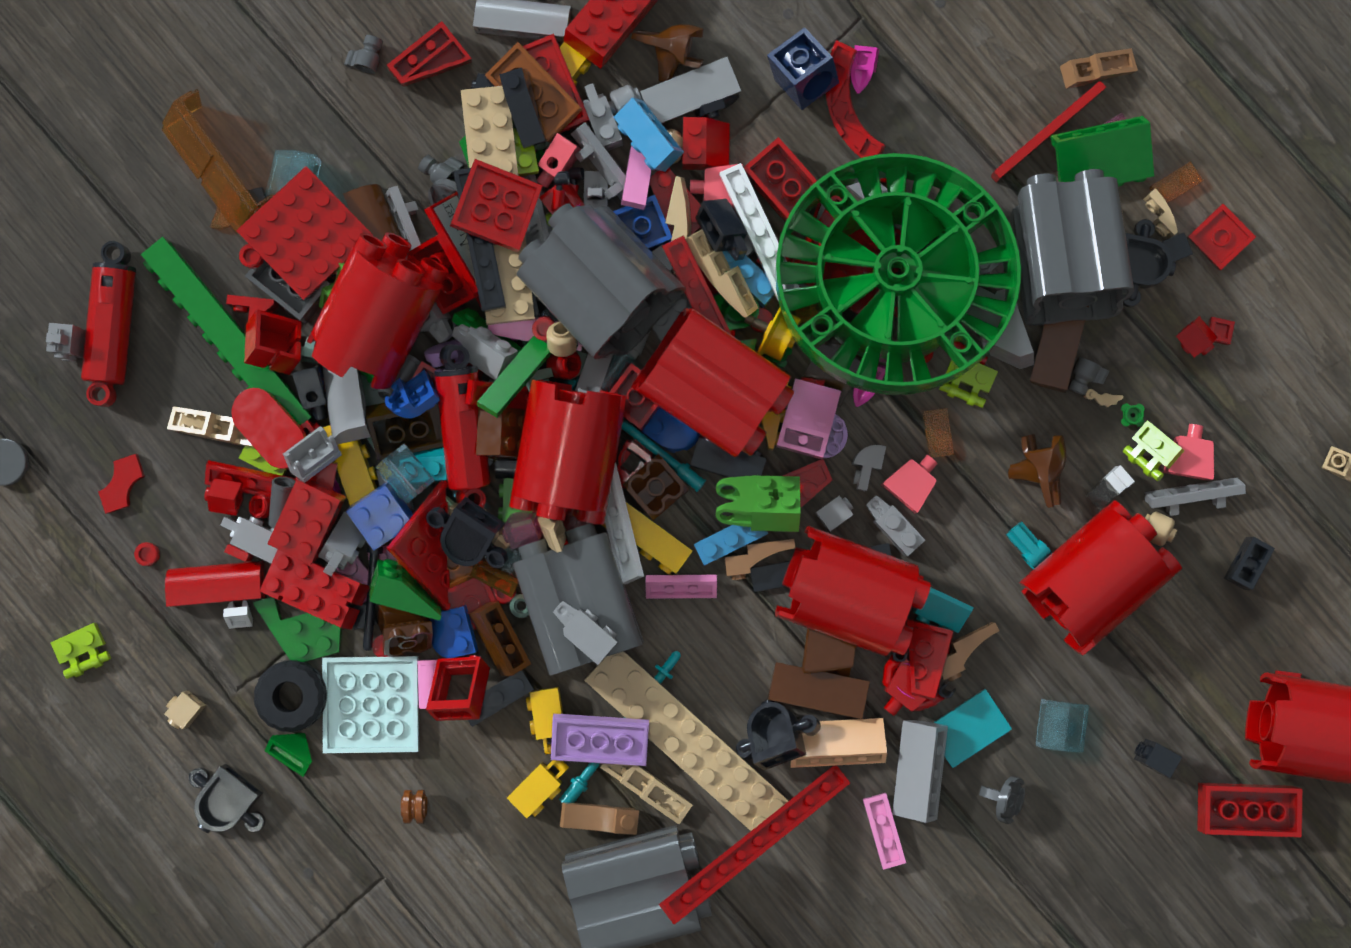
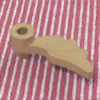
(1104, 399)

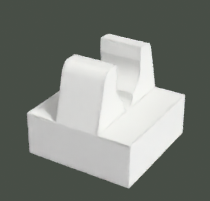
(238, 616)

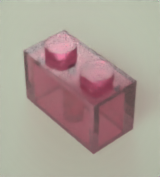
(521, 529)

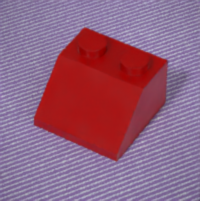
(705, 143)

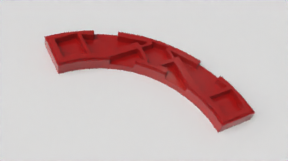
(841, 106)

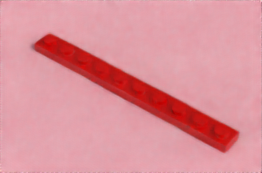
(753, 844)

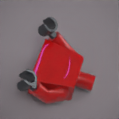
(564, 191)
(898, 685)

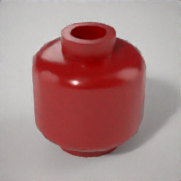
(564, 367)

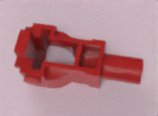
(640, 450)

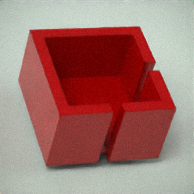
(273, 342)

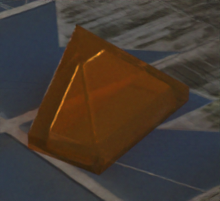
(495, 578)

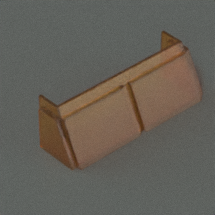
(207, 161)

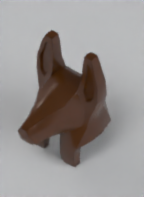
(672, 48)
(1042, 467)

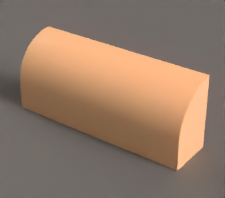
(844, 744)

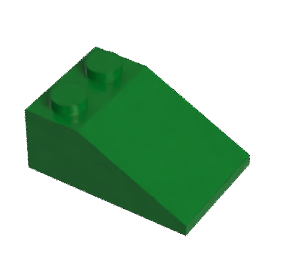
(397, 589)

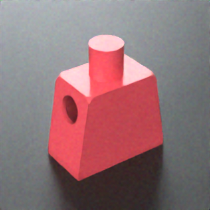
(561, 150)
(712, 185)
(1197, 458)
(912, 483)

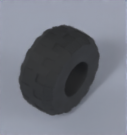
(268, 701)

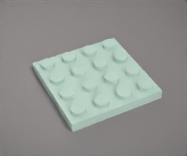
(371, 704)

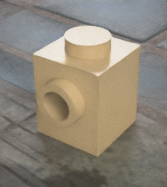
(184, 710)

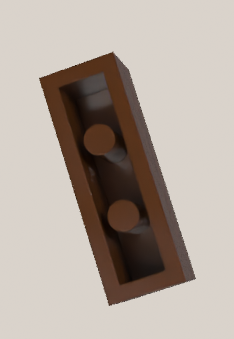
(499, 638)

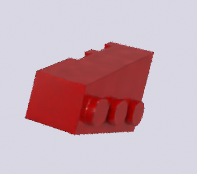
(429, 56)

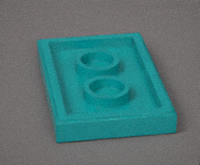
(972, 727)

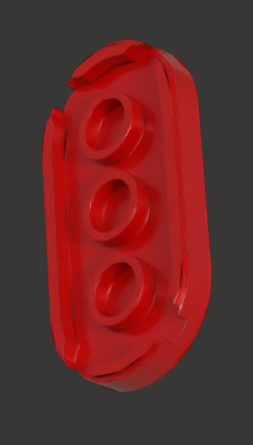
(266, 425)

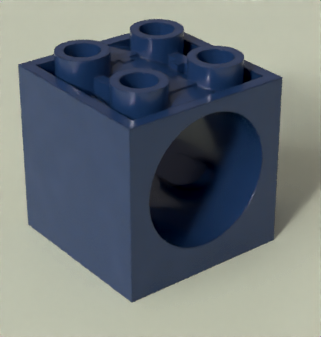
(803, 68)

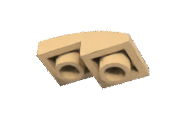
(1165, 223)
(1338, 463)

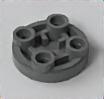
(12, 462)

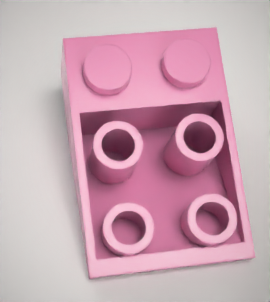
(808, 419)

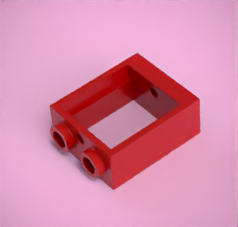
(465, 709)

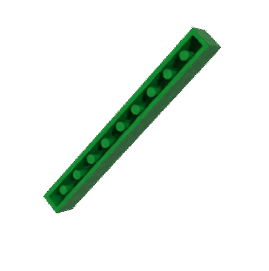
(217, 324)

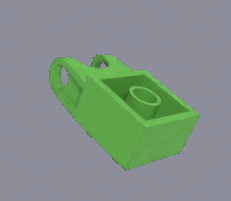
(761, 502)

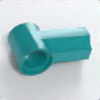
(1032, 549)

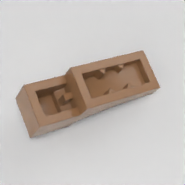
(1098, 67)
(740, 565)
(963, 648)
(599, 818)

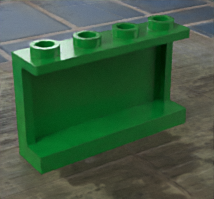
(1116, 148)

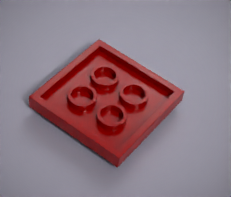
(496, 205)

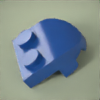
(413, 397)
(670, 432)
(454, 633)

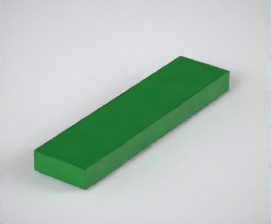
(514, 377)

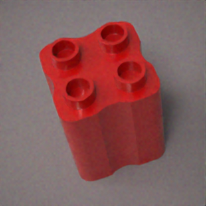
(713, 383)

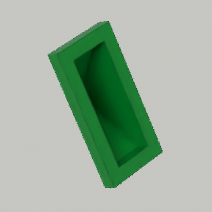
(291, 751)

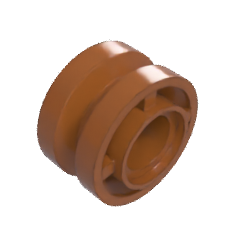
(414, 806)

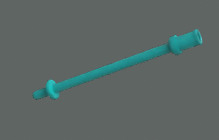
(681, 469)
(580, 783)

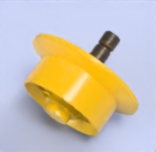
(776, 335)

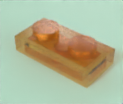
(1178, 182)
(938, 433)

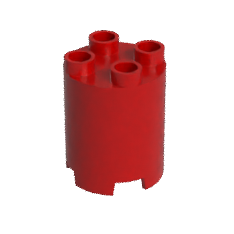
(376, 309)
(567, 452)
(1099, 576)
(853, 593)
(1302, 728)

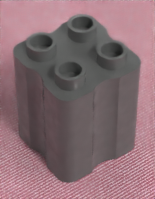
(1071, 248)
(598, 279)
(585, 579)
(621, 884)

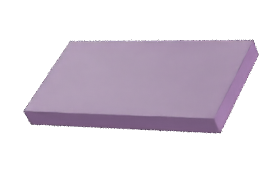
(599, 739)

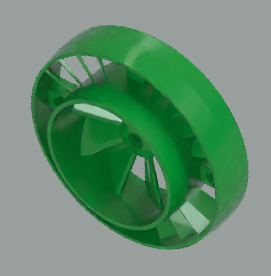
(934, 284)

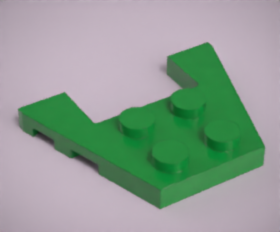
(300, 636)

